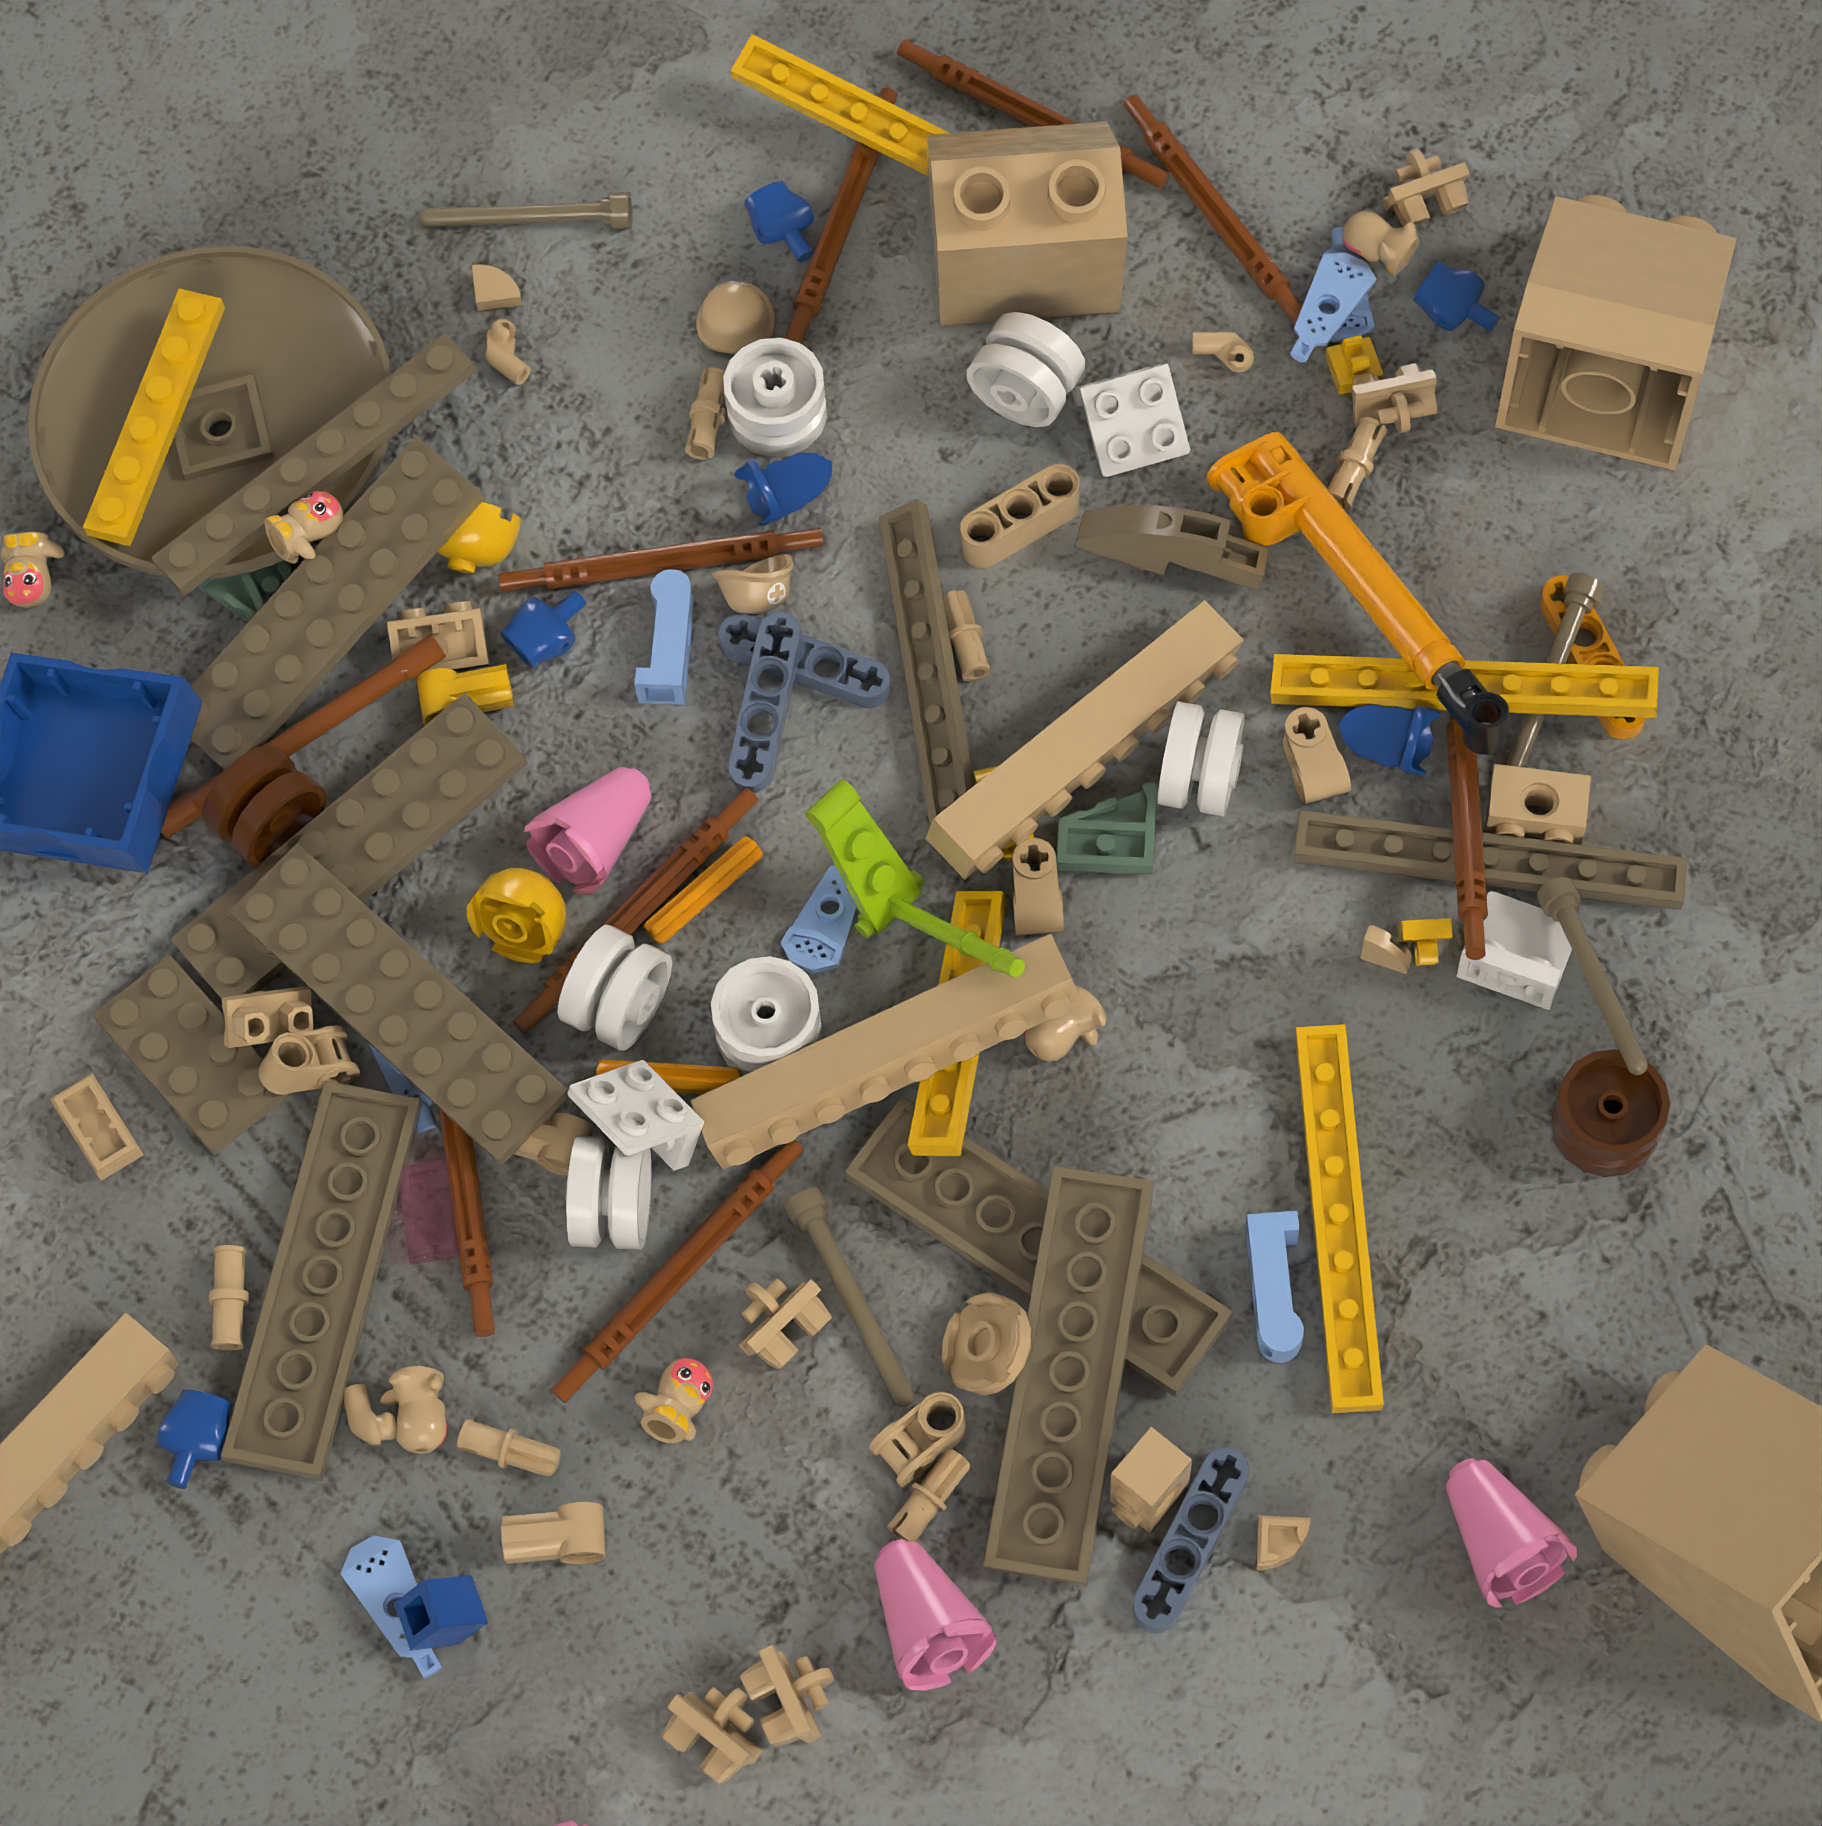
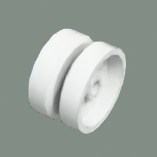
(1026, 369)
(775, 397)
(1208, 760)
(614, 987)
(764, 1012)
(607, 1193)

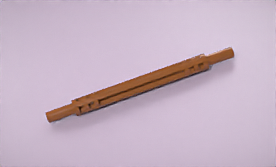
(1012, 103)
(1214, 208)
(836, 229)
(655, 560)
(1467, 841)
(648, 896)
(469, 1223)
(677, 1270)

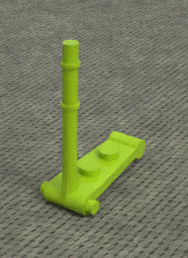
(883, 883)

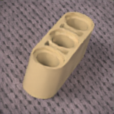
(1012, 534)

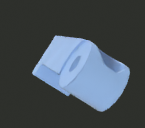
(668, 671)
(1277, 1326)

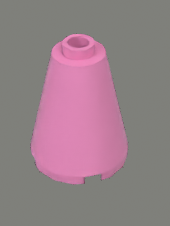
(589, 829)
(1506, 1535)
(928, 1618)

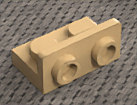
(457, 631)

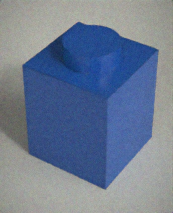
(440, 1612)

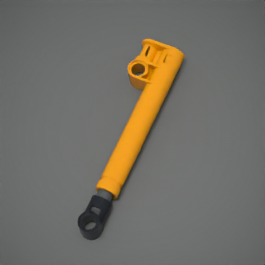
(1280, 495)

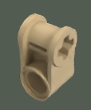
(1316, 762)
(1036, 893)
(314, 1059)
(918, 1440)

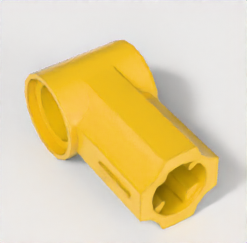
(442, 686)

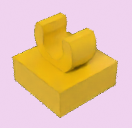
(1351, 359)
(1425, 937)

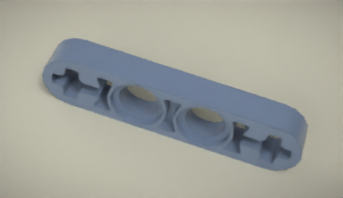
(811, 653)
(761, 701)
(1195, 1541)

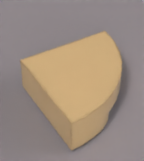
(494, 288)
(1382, 952)
(1279, 1539)

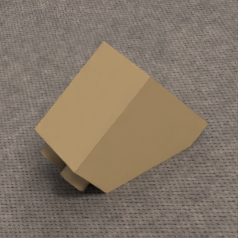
(1027, 222)
(1615, 330)
(1724, 1516)

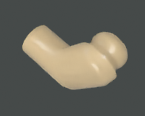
(1226, 347)
(501, 350)
(363, 1421)

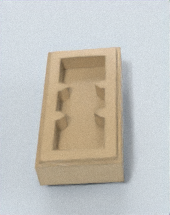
(96, 1127)

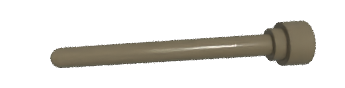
(612, 210)
(1580, 595)
(1561, 903)
(808, 1211)

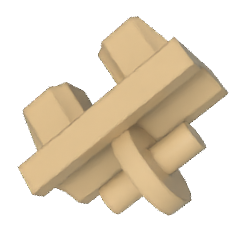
(1445, 185)
(1396, 398)
(266, 1015)
(767, 1338)
(776, 1675)
(696, 1718)

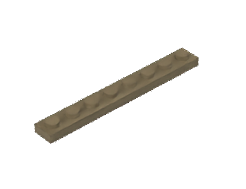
(314, 463)
(926, 656)
(1507, 859)

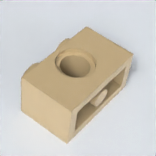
(1559, 793)
(1149, 1481)

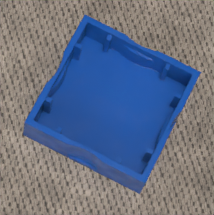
(89, 759)

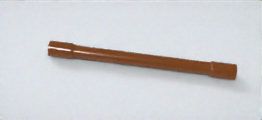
(404, 667)

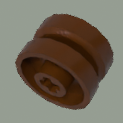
(261, 803)
(1607, 1116)

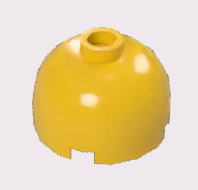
(481, 540)
(518, 913)

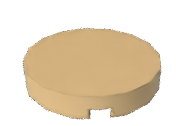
(986, 1344)

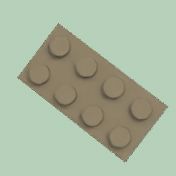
(179, 1047)

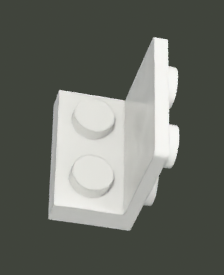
(1133, 419)
(1522, 952)
(640, 1112)

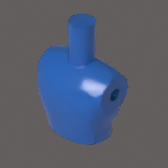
(779, 216)
(1452, 296)
(542, 631)
(194, 1431)

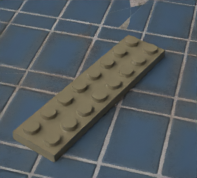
(330, 601)
(366, 834)
(400, 1004)
(997, 1224)
(322, 1281)
(1071, 1378)

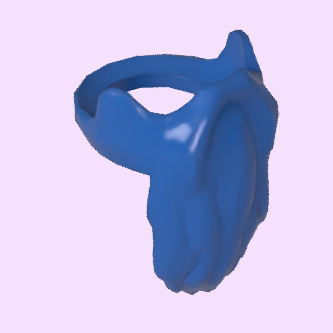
(784, 484)
(1390, 735)

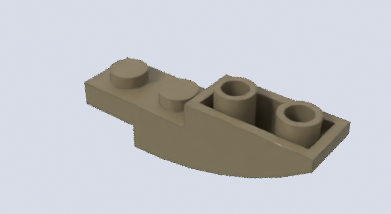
(1161, 534)

